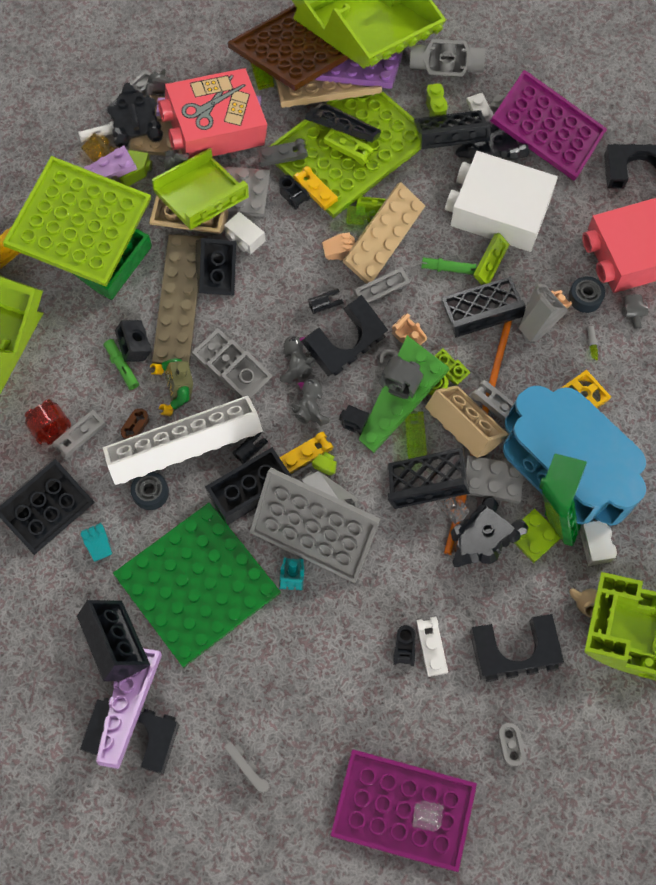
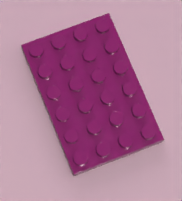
(548, 125)
(380, 808)

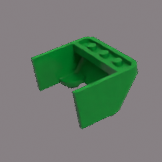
(559, 493)

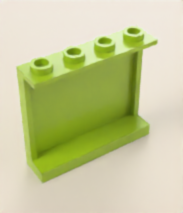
(199, 189)

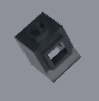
(354, 419)

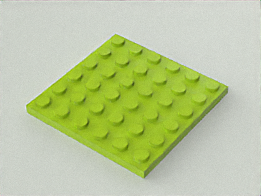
(77, 221)

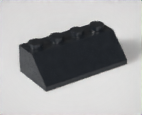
(112, 639)

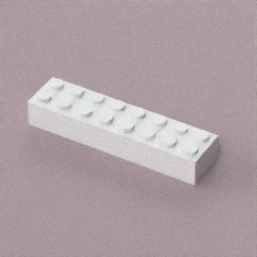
(182, 440)

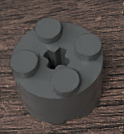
(401, 377)

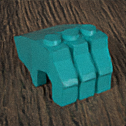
(97, 542)
(292, 574)

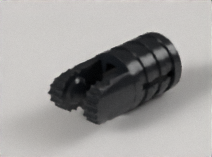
(322, 301)
(248, 449)

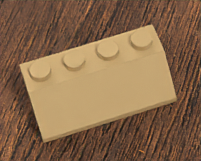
(164, 216)
(466, 420)

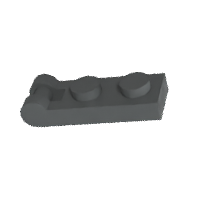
(282, 153)

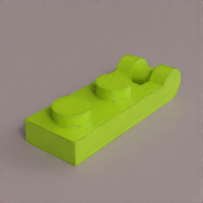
(348, 145)

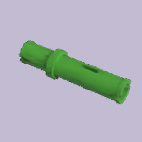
(449, 266)
(117, 358)

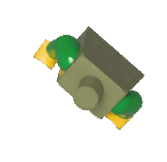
(178, 381)

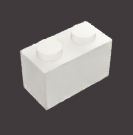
(245, 233)
(597, 543)

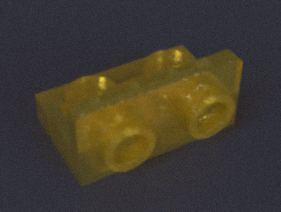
(97, 147)

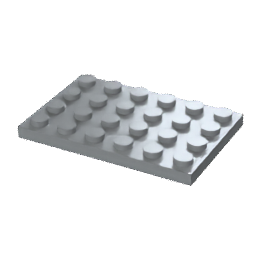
(314, 525)

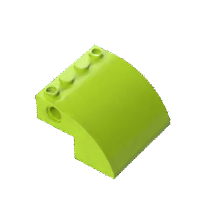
(624, 626)

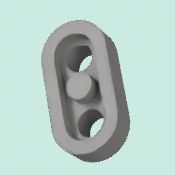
(511, 745)

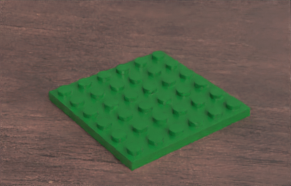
(196, 584)

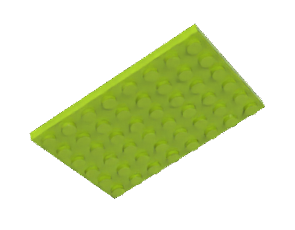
(342, 173)

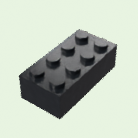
(242, 487)

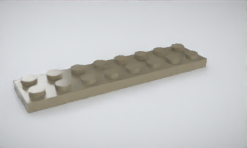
(177, 301)

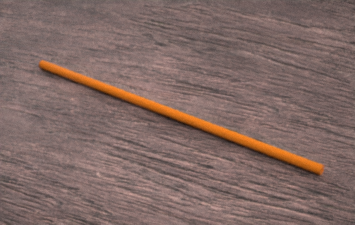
(493, 379)

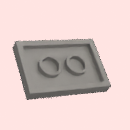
(493, 479)

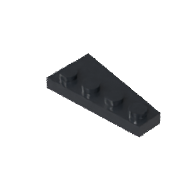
(338, 120)

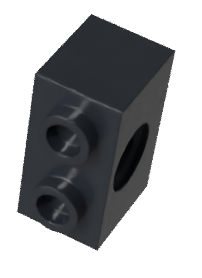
(133, 340)

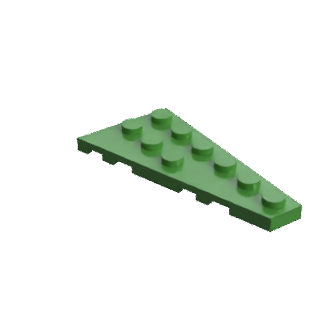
(391, 410)

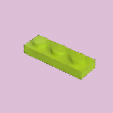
(491, 259)

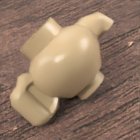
(584, 600)

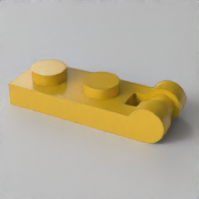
(316, 188)
(306, 453)

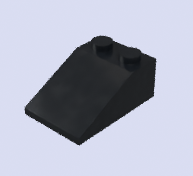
(216, 266)

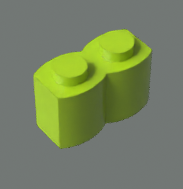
(435, 100)

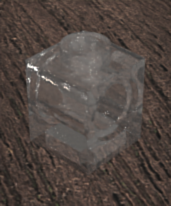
(456, 514)
(428, 816)

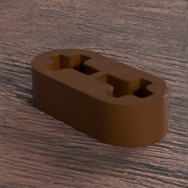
(131, 422)

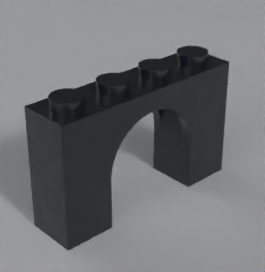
(617, 158)
(369, 329)
(493, 664)
(160, 732)

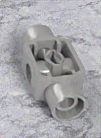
(447, 58)

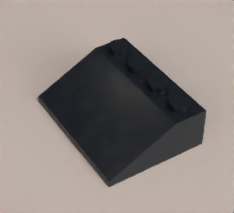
(44, 506)

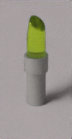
(592, 342)

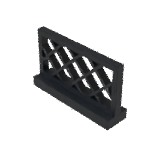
(448, 135)
(488, 317)
(428, 491)

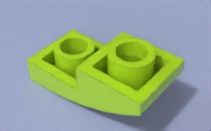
(457, 369)

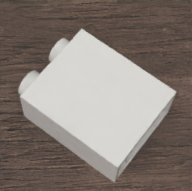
(501, 199)

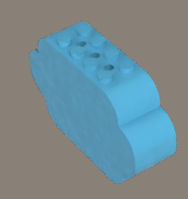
(573, 427)

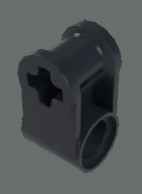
(294, 193)
(404, 650)

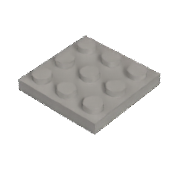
(258, 187)

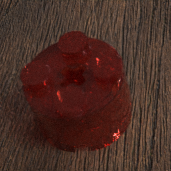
(47, 422)

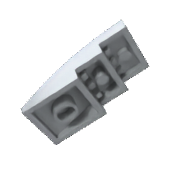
(231, 364)

